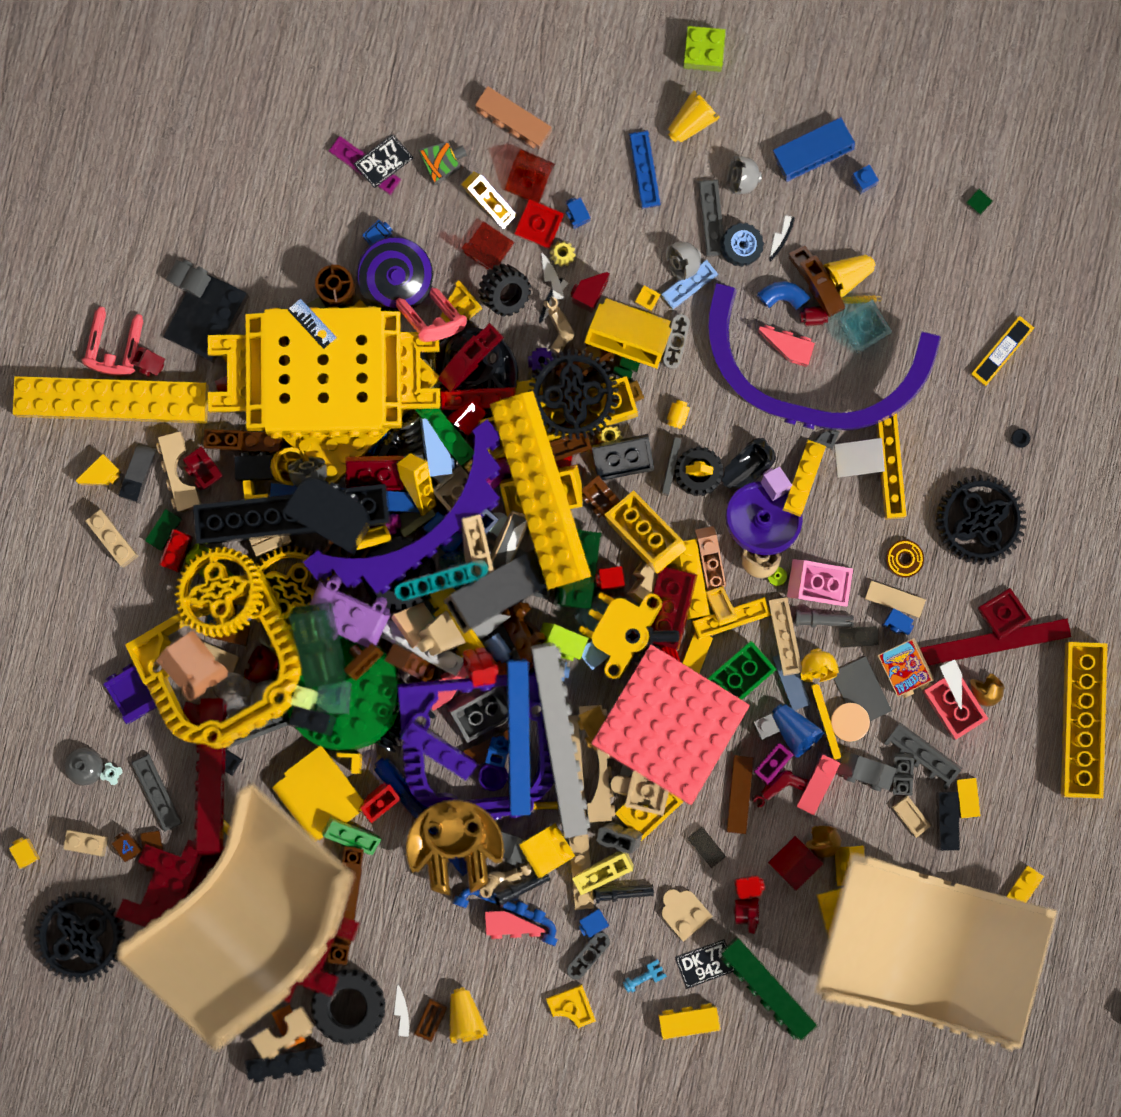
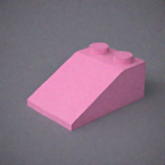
(819, 582)

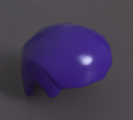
(492, 777)

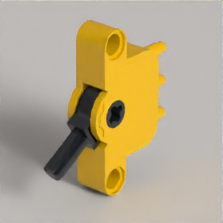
(621, 621)

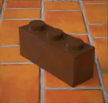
(410, 663)

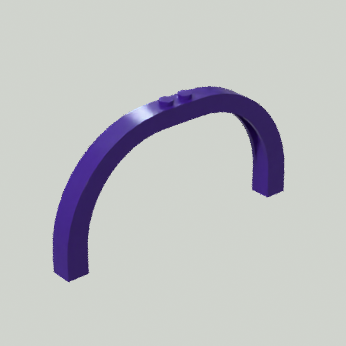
(911, 385)

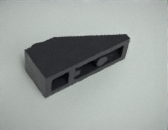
(137, 474)

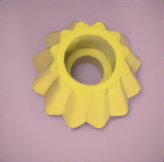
(562, 246)
(613, 430)

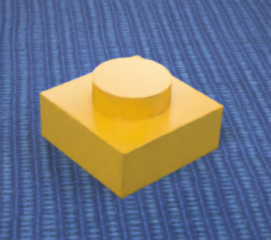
(699, 469)

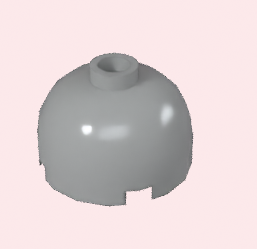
(743, 175)
(684, 259)

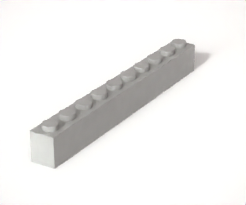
(559, 739)

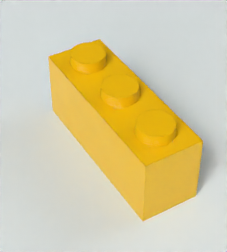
(689, 1021)

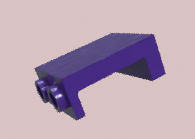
(130, 694)

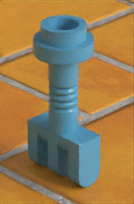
(630, 985)

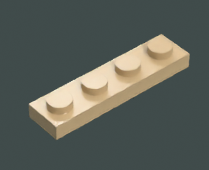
(785, 636)

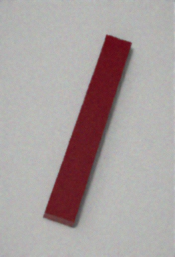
(990, 644)

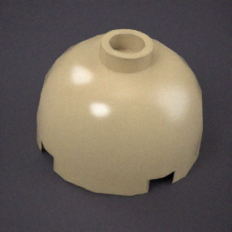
(760, 565)

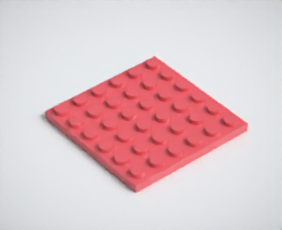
(670, 724)

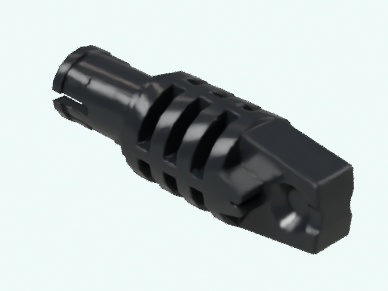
(392, 440)

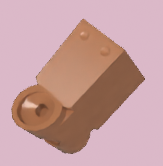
(191, 666)

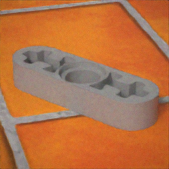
(668, 353)

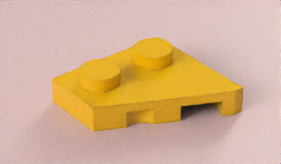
(463, 302)

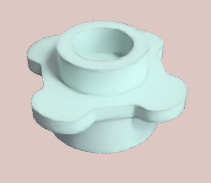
(117, 771)

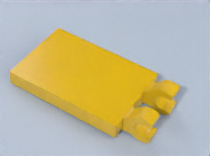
(645, 821)

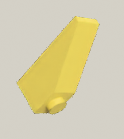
(603, 872)

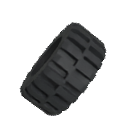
(426, 568)
(370, 1022)

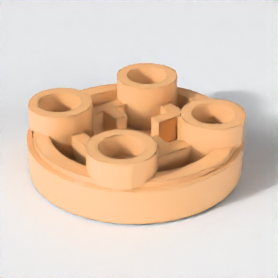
(850, 722)

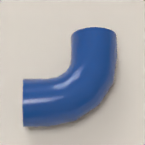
(783, 291)

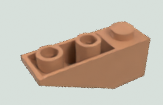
(710, 557)

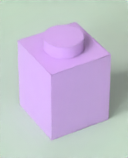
(775, 483)

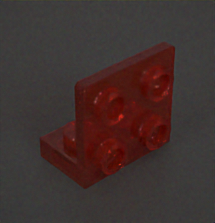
(487, 246)

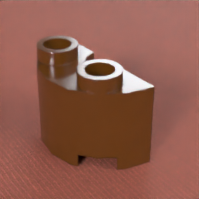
(599, 496)

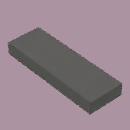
(671, 466)

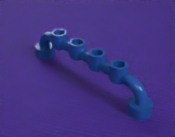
(519, 908)

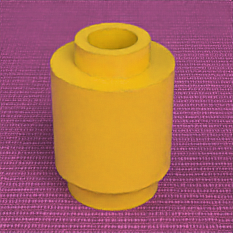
(678, 414)

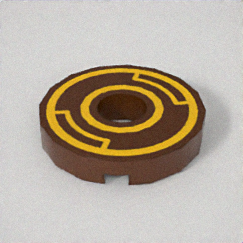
(893, 558)

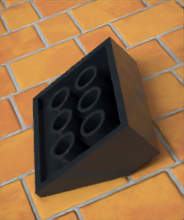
(204, 316)

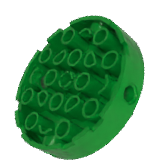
(371, 708)

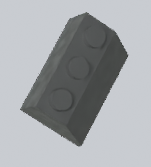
(479, 711)

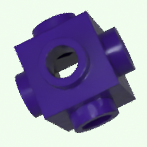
(533, 360)

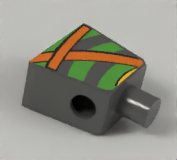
(442, 160)

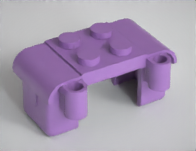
(352, 617)

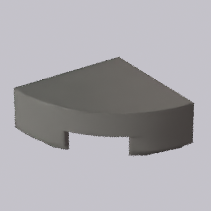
(828, 438)

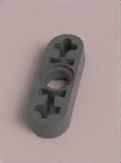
(583, 970)

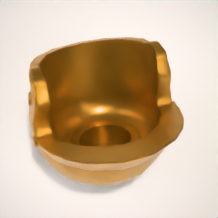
(989, 692)
(825, 841)

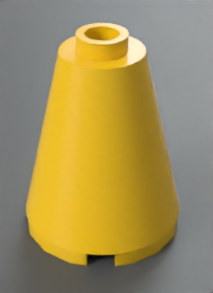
(692, 118)
(849, 272)
(465, 1018)

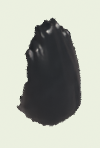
(749, 464)

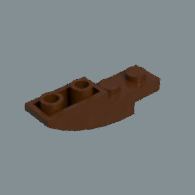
(818, 279)
(240, 441)

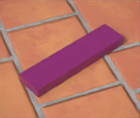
(350, 154)

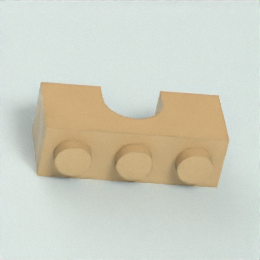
(111, 538)
(298, 1024)

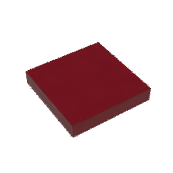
(1004, 613)

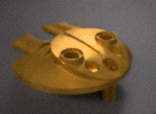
(454, 841)

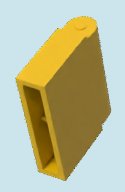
(629, 332)
(317, 791)

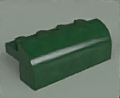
(580, 593)

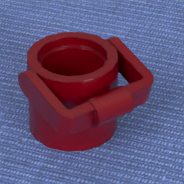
(747, 913)

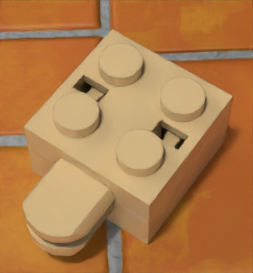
(450, 487)
(641, 792)

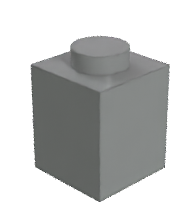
(765, 726)

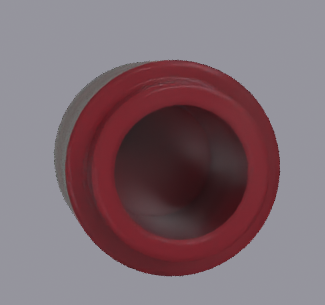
(813, 316)

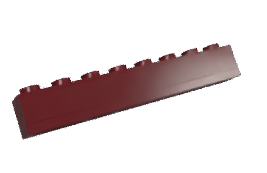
(210, 783)

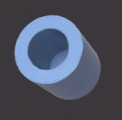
(498, 648)

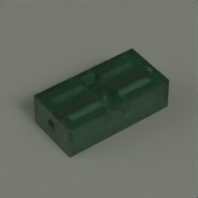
(318, 644)

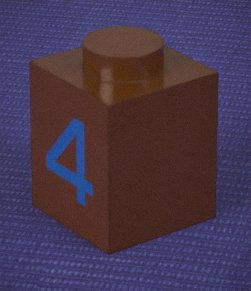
(126, 846)

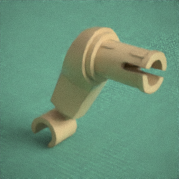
(562, 325)

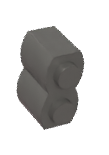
(188, 278)
(623, 839)

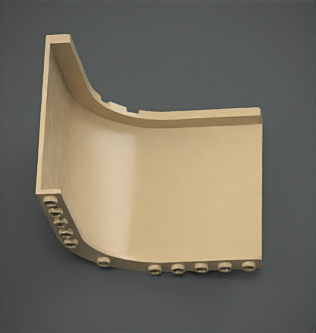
(246, 927)
(935, 951)

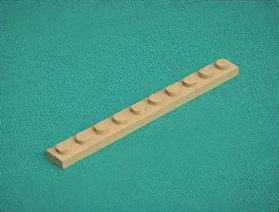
(580, 843)

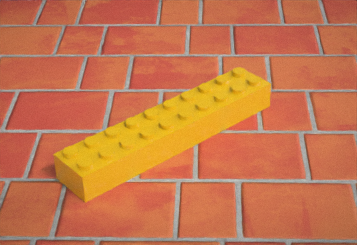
(110, 399)
(540, 490)

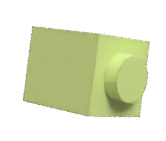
(304, 698)

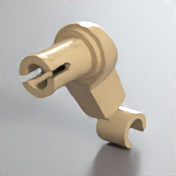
(499, 880)

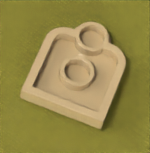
(684, 912)

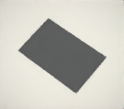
(861, 687)

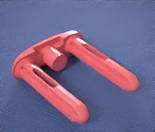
(439, 328)
(108, 366)

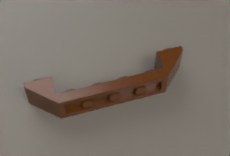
(353, 863)

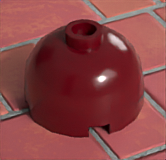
(262, 665)

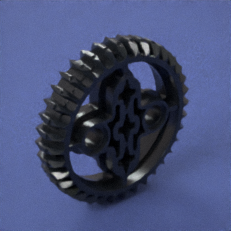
(569, 359)
(999, 550)
(73, 929)

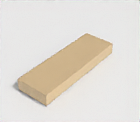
(895, 599)

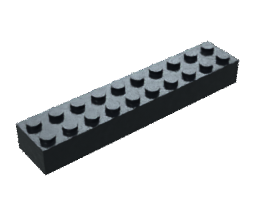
(265, 516)

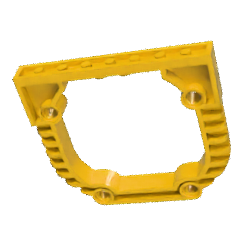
(150, 645)

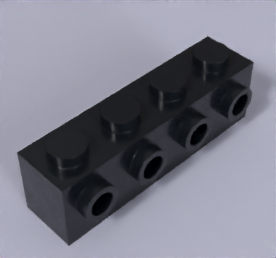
(284, 1063)

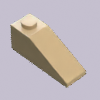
(475, 542)

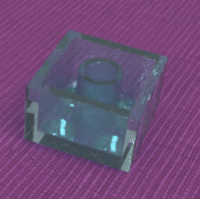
(865, 326)

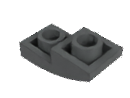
(904, 774)

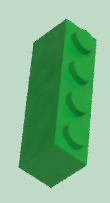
(449, 436)

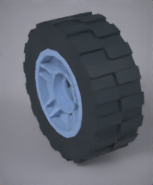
(738, 234)

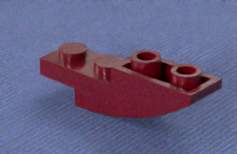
(469, 356)

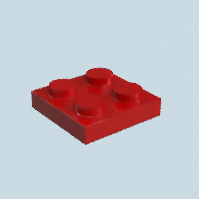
(539, 224)

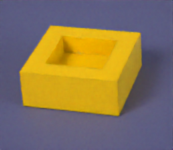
(647, 298)

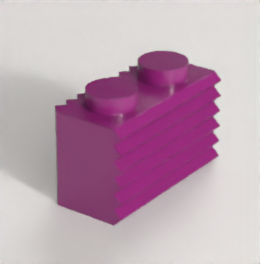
(773, 763)

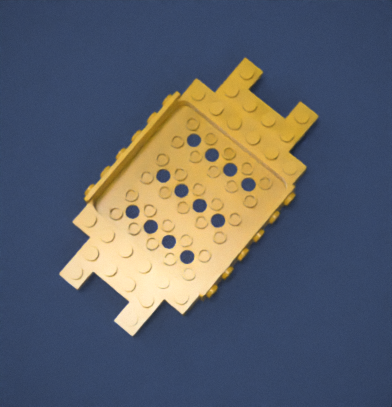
(256, 370)

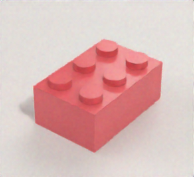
(954, 719)

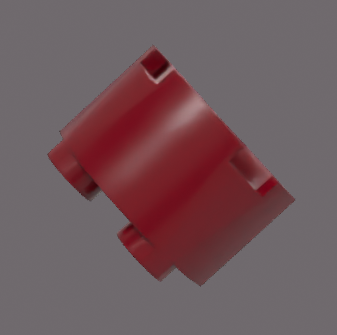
(203, 468)

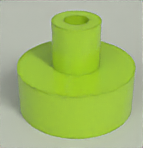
(777, 581)

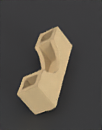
(172, 449)

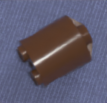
(335, 286)

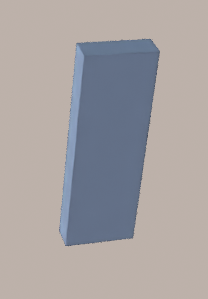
(793, 687)

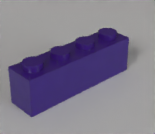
(438, 749)

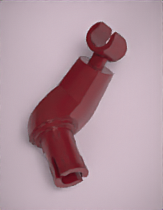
(778, 783)

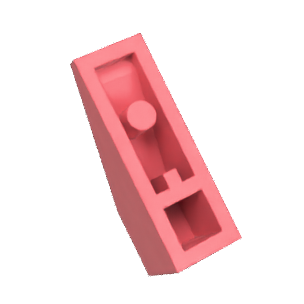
(818, 784)

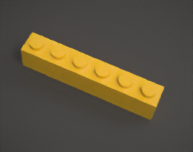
(892, 476)

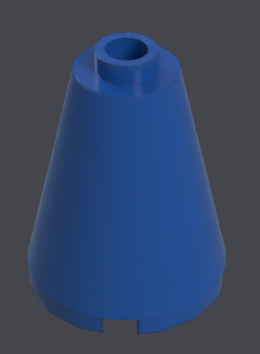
(796, 730)

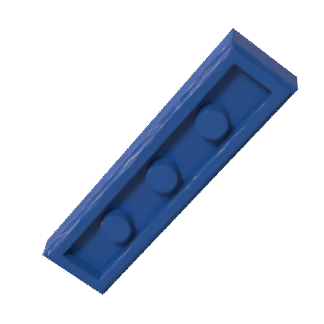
(644, 169)

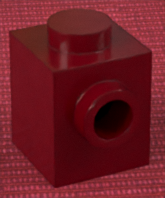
(148, 362)

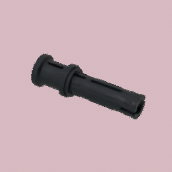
(648, 890)
(513, 892)

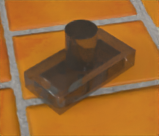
(858, 637)

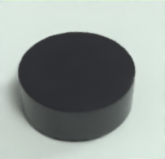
(1020, 438)

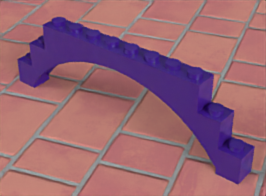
(392, 567)

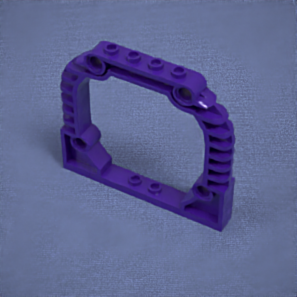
(418, 699)

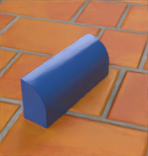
(814, 149)

